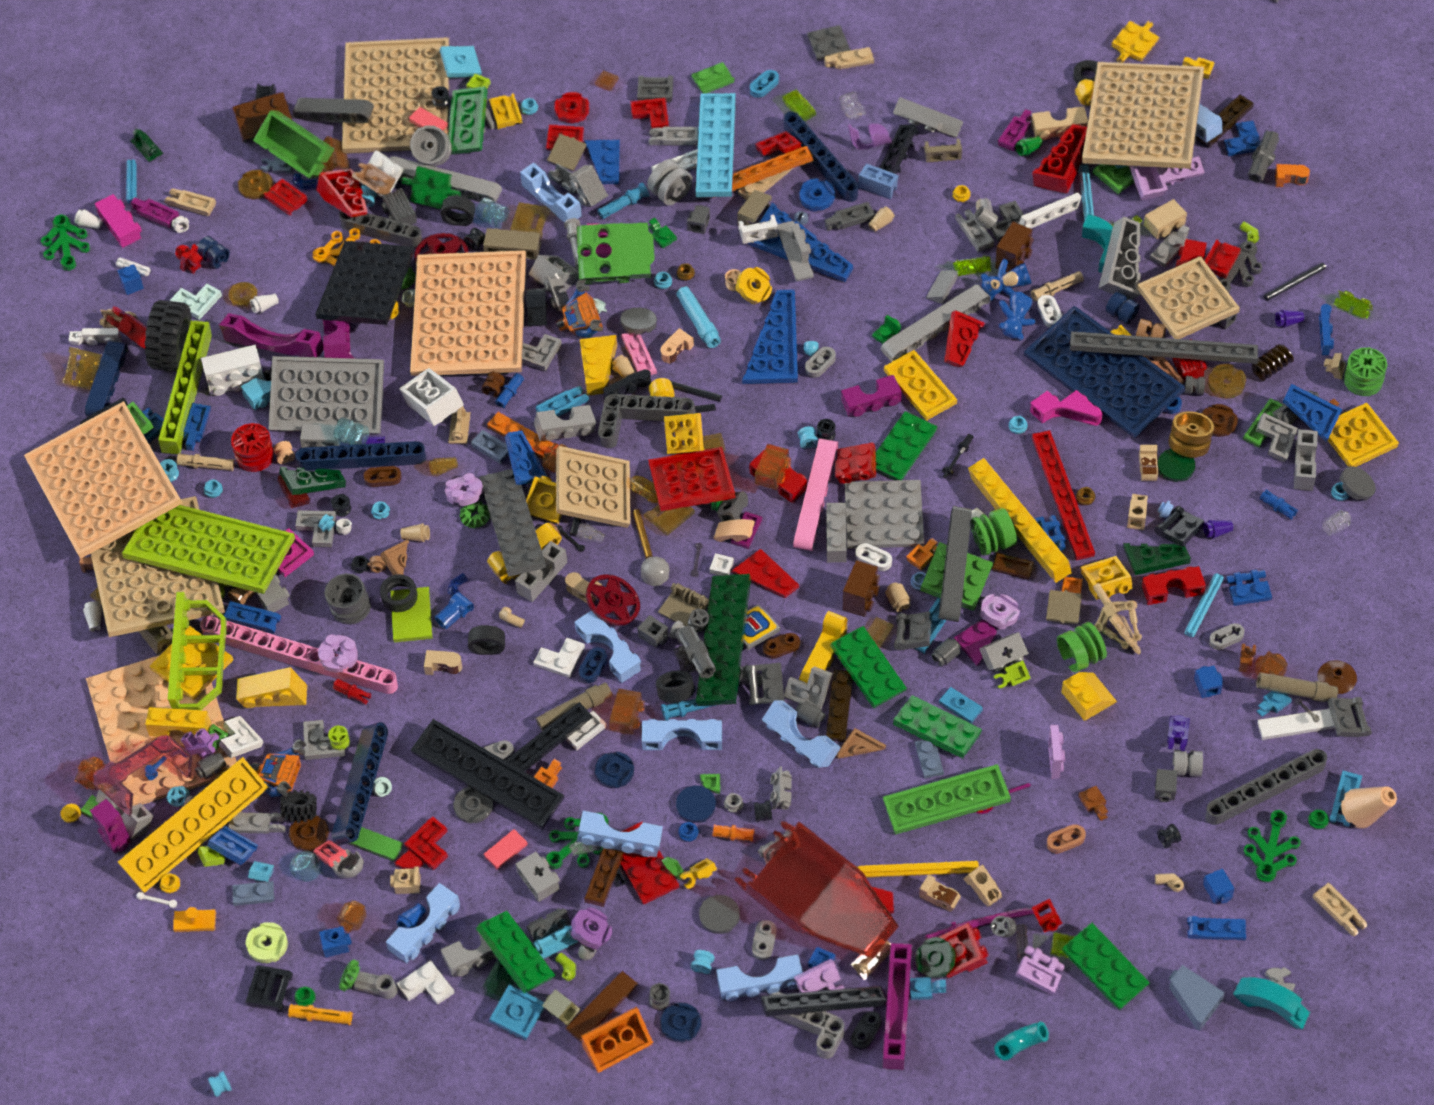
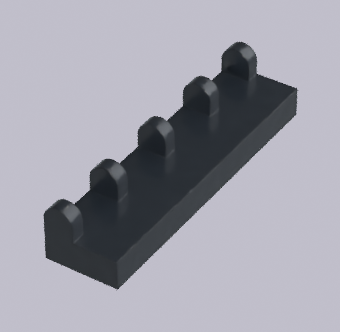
(898, 148)

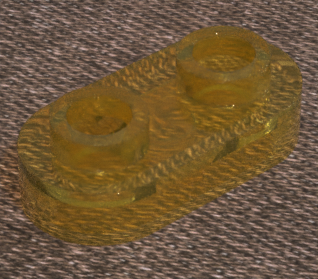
(644, 488)

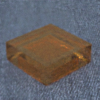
(606, 80)

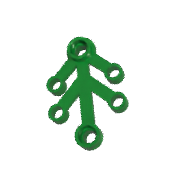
(64, 241)
(1270, 849)
(566, 850)

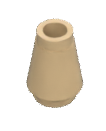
(881, 219)
(622, 366)
(416, 533)

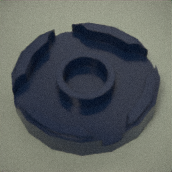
(612, 775)
(695, 804)
(681, 1028)

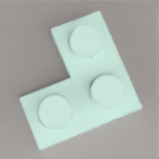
(201, 302)

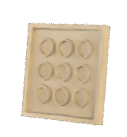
(1188, 298)
(592, 486)

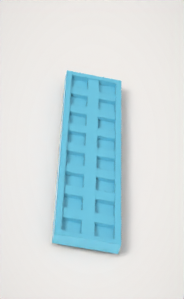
(715, 145)

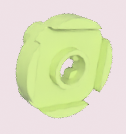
(269, 953)

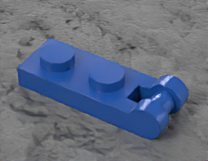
(1326, 329)
(252, 617)
(1216, 928)

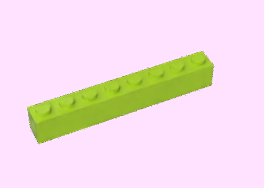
(185, 386)

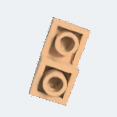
(735, 529)

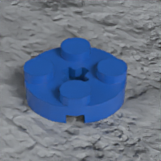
(818, 203)

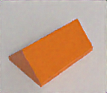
(616, 1039)

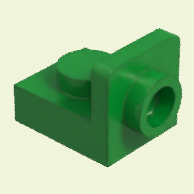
(887, 330)

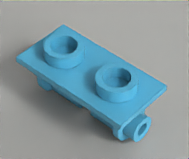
(554, 942)

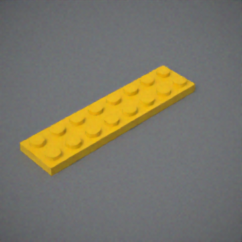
(192, 825)

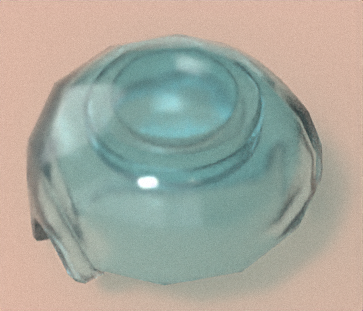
(305, 866)

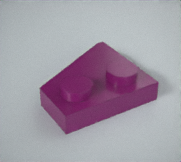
(976, 637)

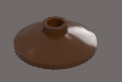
(1344, 682)

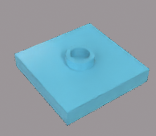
(460, 61)

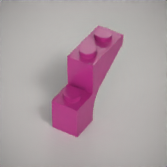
(1073, 407)

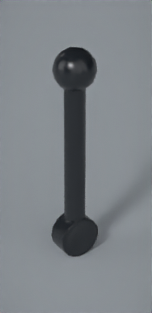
(580, 548)

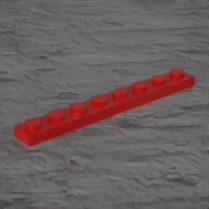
(1063, 495)

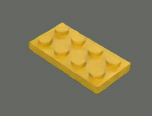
(920, 385)

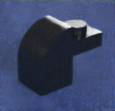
(536, 306)

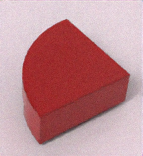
(409, 861)

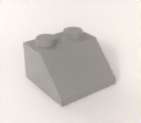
(550, 264)

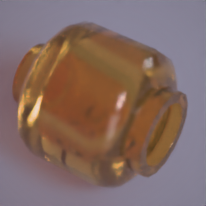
(352, 916)

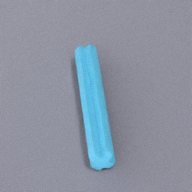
(1086, 191)
(1204, 605)

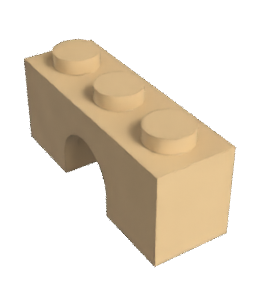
(1047, 127)

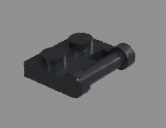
(1183, 530)
(262, 986)

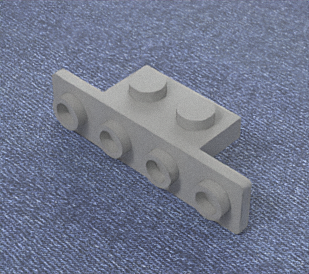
(929, 118)
(796, 249)

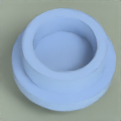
(1165, 509)

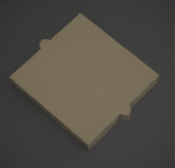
(566, 152)
(1063, 607)

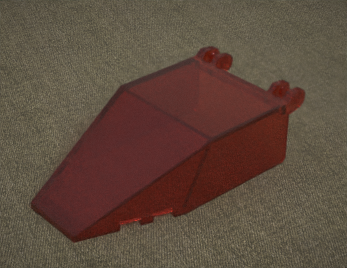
(821, 894)

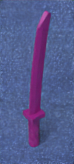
(982, 921)

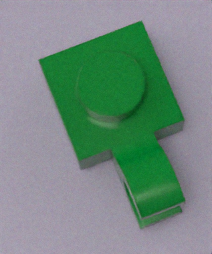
(662, 235)

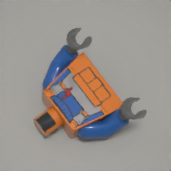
(581, 313)
(281, 769)

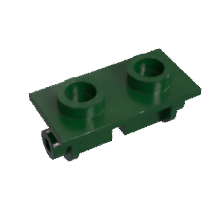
(145, 145)

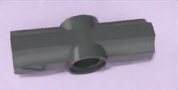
(1263, 156)
(696, 652)

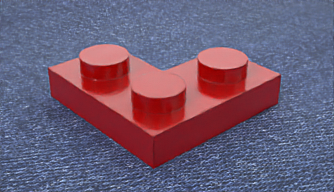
(653, 109)
(782, 141)
(424, 843)

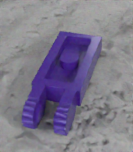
(1178, 731)

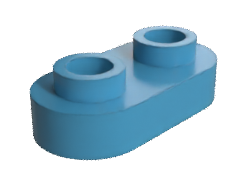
(763, 84)

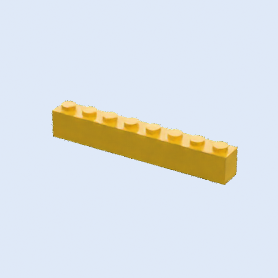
(1025, 525)

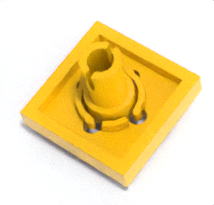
(688, 431)

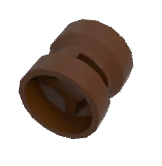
(493, 383)

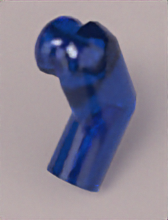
(302, 184)
(455, 583)

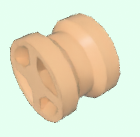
(731, 279)
(284, 452)

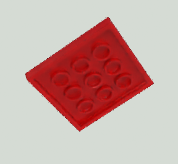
(691, 479)

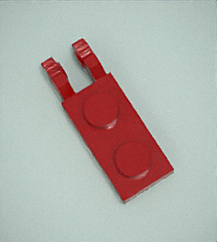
(129, 326)

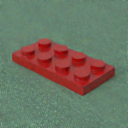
(648, 874)

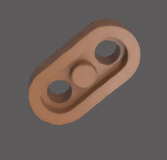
(1064, 837)

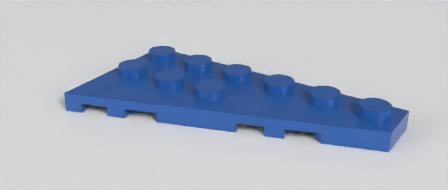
(821, 257)
(776, 348)

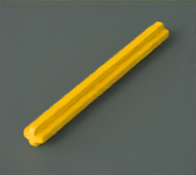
(919, 869)

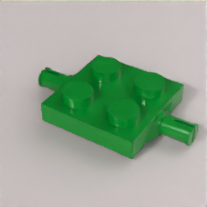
(430, 187)

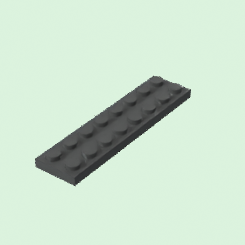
(512, 523)

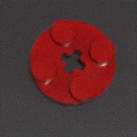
(572, 115)

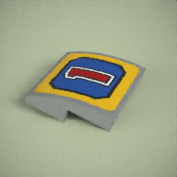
(758, 627)

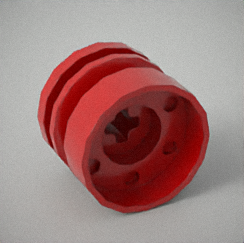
(252, 447)

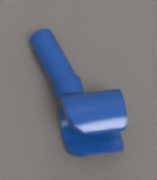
(150, 770)

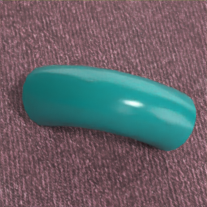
(1020, 1040)

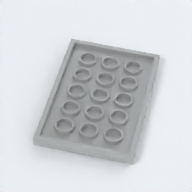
(324, 391)

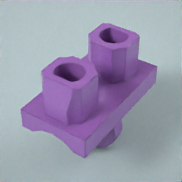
(200, 743)

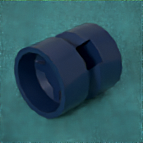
(213, 251)
(1120, 306)

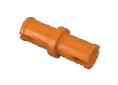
(733, 832)

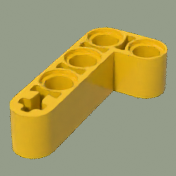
(544, 533)
(833, 628)

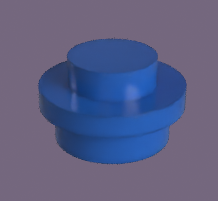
(688, 832)

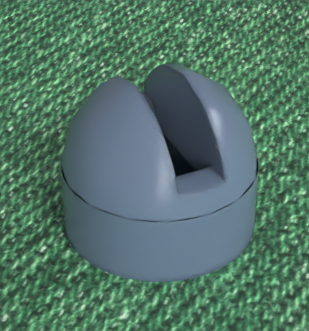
(804, 218)

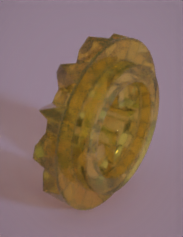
(239, 288)

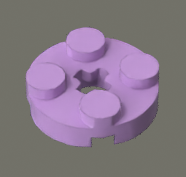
(455, 488)
(990, 613)
(337, 643)

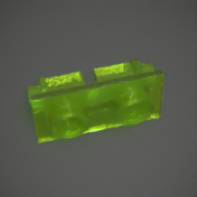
(972, 265)
(1360, 306)

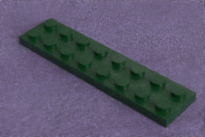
(724, 638)

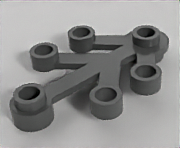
(1239, 265)

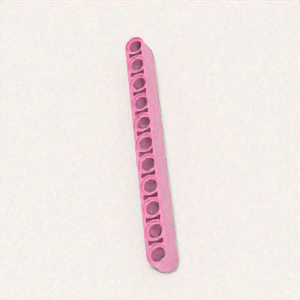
(292, 649)

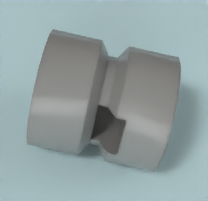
(1188, 763)

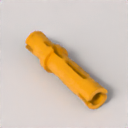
(328, 1015)

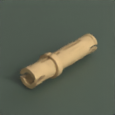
(1056, 286)
(205, 462)

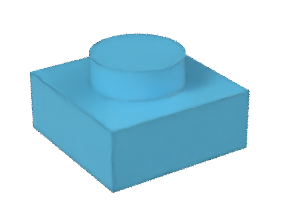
(261, 871)

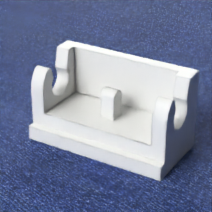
(758, 231)

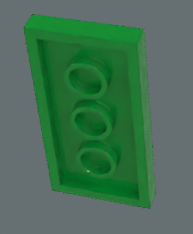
(467, 119)
(903, 446)
(868, 667)
(937, 726)
(515, 951)
(1105, 966)

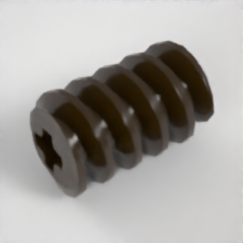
(1272, 361)

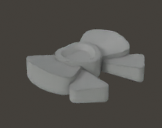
(1276, 975)

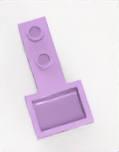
(1152, 180)

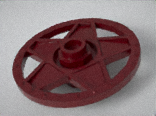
(437, 247)
(612, 599)

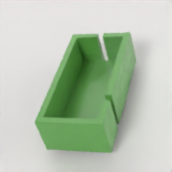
(293, 144)

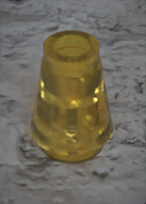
(442, 465)

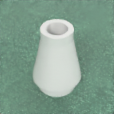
(86, 219)
(264, 302)
(93, 615)

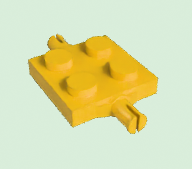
(1134, 41)

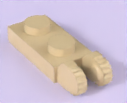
(191, 201)
(1339, 908)

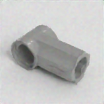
(984, 213)
(374, 984)

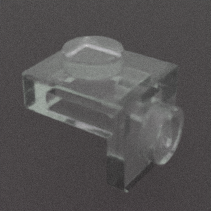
(851, 106)

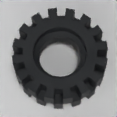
(298, 806)

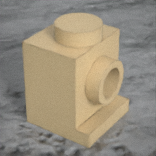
(408, 886)

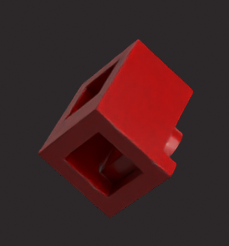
(1049, 921)

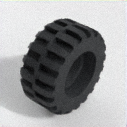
(166, 334)

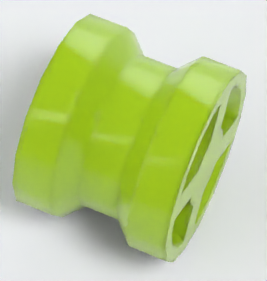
(335, 734)

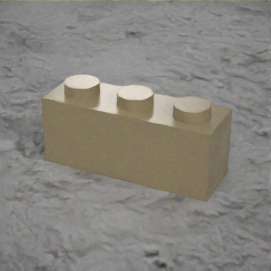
(512, 240)

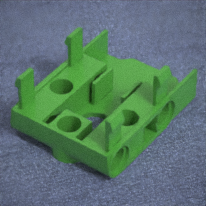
(630, 255)

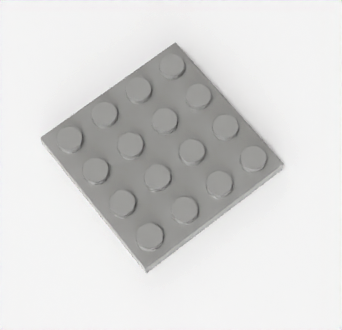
(884, 513)

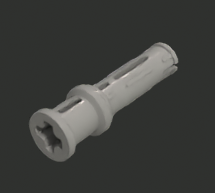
(571, 225)

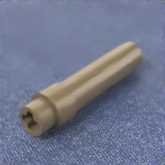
(1315, 690)
(590, 698)

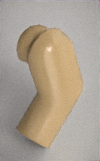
(505, 614)
(1170, 880)

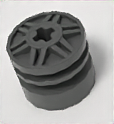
(347, 598)

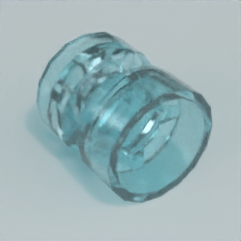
(491, 212)
(350, 432)

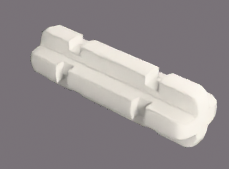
(143, 270)

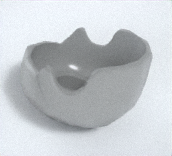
(655, 571)
(354, 860)

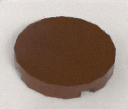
(1225, 422)
(310, 838)

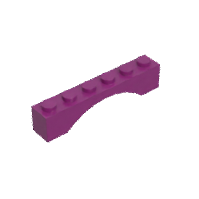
(242, 331)
(897, 1006)

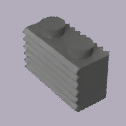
(398, 207)

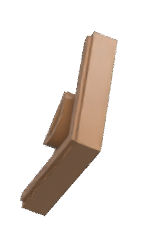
(396, 557)
(858, 744)

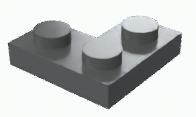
(1011, 213)

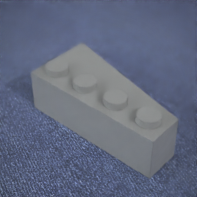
(1122, 260)

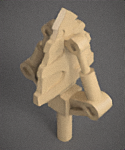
(1110, 612)

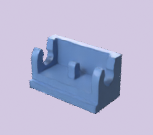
(877, 181)

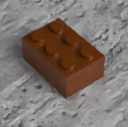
(252, 114)

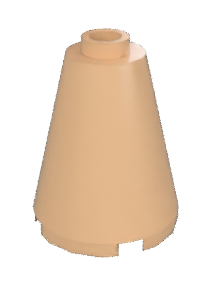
(1367, 805)

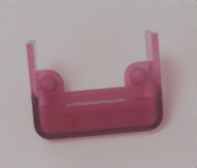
(110, 777)

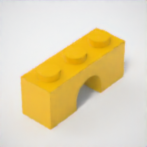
(163, 720)

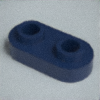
(591, 666)

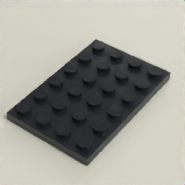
(365, 282)

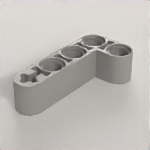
(826, 1036)

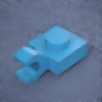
(1273, 701)
(923, 988)

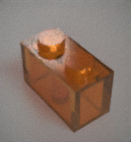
(772, 467)
(626, 711)

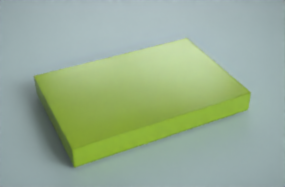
(415, 622)

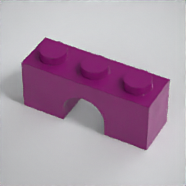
(858, 402)
(111, 826)

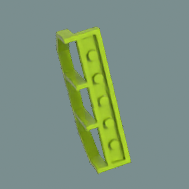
(178, 656)

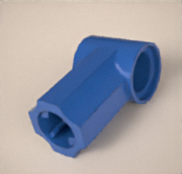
(457, 608)

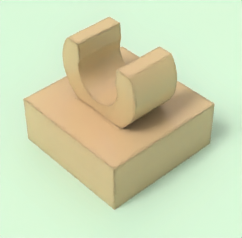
(1336, 365)

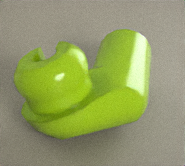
(1252, 232)
(569, 967)

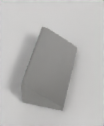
(942, 286)

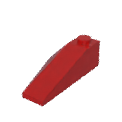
(342, 192)

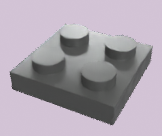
(828, 42)

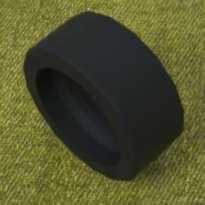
(458, 203)
(398, 605)
(486, 640)
(671, 694)

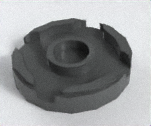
(638, 320)
(1357, 483)
(472, 806)
(719, 914)

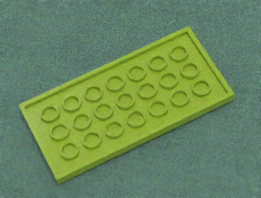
(211, 547)

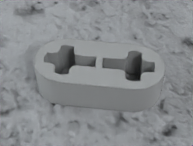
(1224, 633)

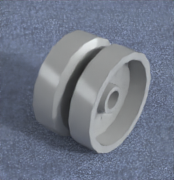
(421, 143)
(669, 182)

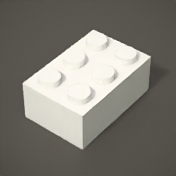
(231, 369)
(431, 396)

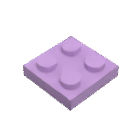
(1056, 754)

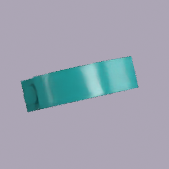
(1100, 232)
(1273, 996)

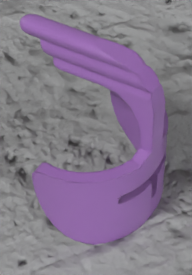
(878, 135)

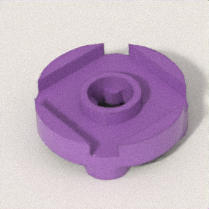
(584, 934)

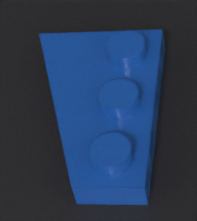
(606, 159)
(1312, 410)
(522, 458)

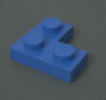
(1247, 140)

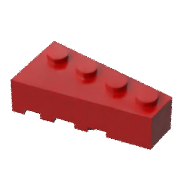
(1062, 164)

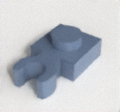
(277, 165)

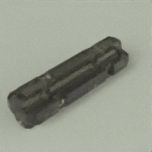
(1021, 941)

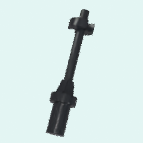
(963, 446)

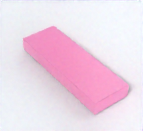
(638, 352)

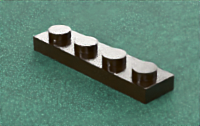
(1230, 116)
(839, 706)

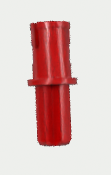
(351, 691)

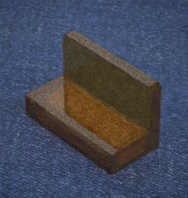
(338, 157)

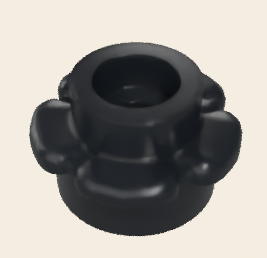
(357, 561)

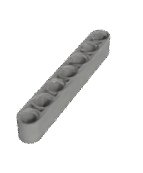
(469, 186)
(934, 323)

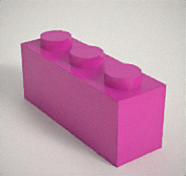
(118, 220)

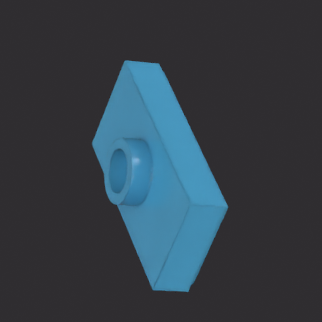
(960, 705)

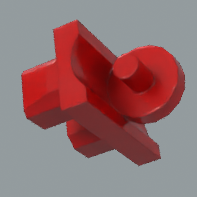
(189, 258)

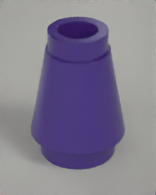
(1287, 318)
(1216, 528)

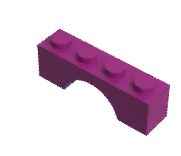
(337, 339)

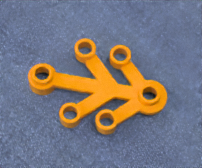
(330, 253)

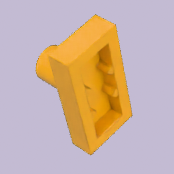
(194, 920)

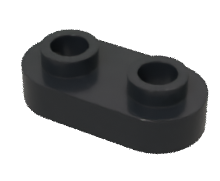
(866, 1029)

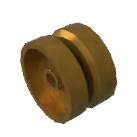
(1191, 434)

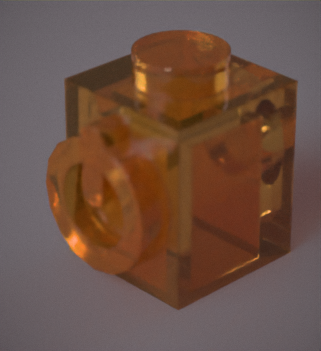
(1271, 664)

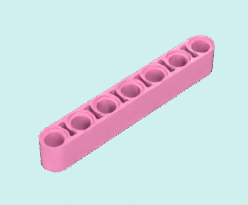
(815, 493)

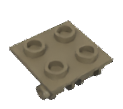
(682, 603)

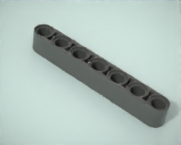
(955, 564)
(1270, 779)

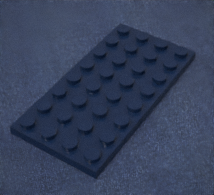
(1122, 386)

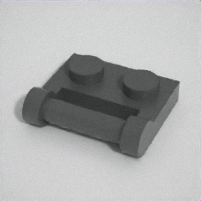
(655, 88)
(919, 630)
(771, 682)
(1344, 719)

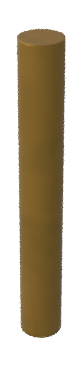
(642, 533)

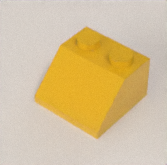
(1087, 694)

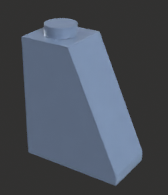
(1195, 995)

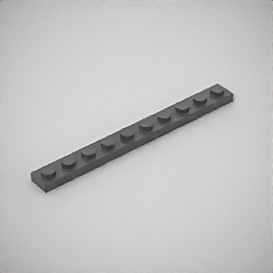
(1164, 347)

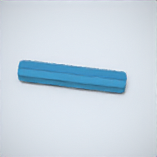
(131, 180)

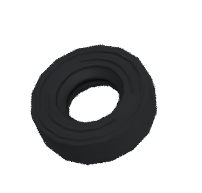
(1082, 66)

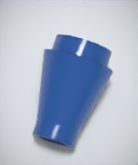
(411, 917)

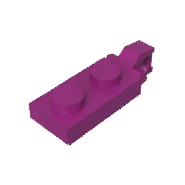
(1015, 130)
(155, 211)

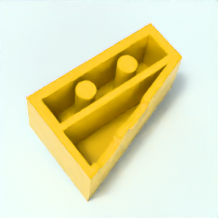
(597, 362)
(272, 689)

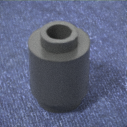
(946, 652)
(809, 714)
(210, 765)

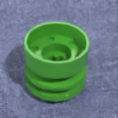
(1365, 371)
(993, 531)
(1083, 644)

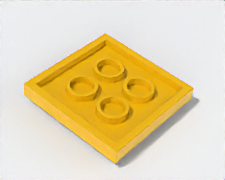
(1361, 436)
(196, 656)

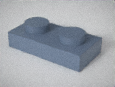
(490, 446)
(929, 759)
(253, 893)

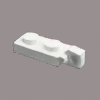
(94, 336)

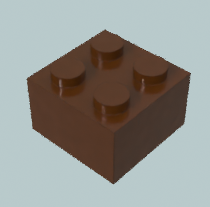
(1014, 246)
(861, 588)

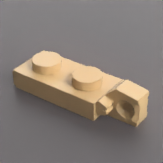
(850, 58)

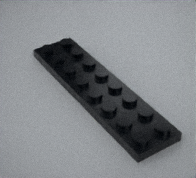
(487, 774)

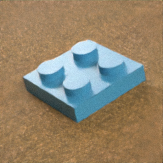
(517, 1012)

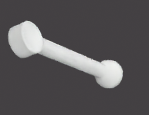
(173, 903)

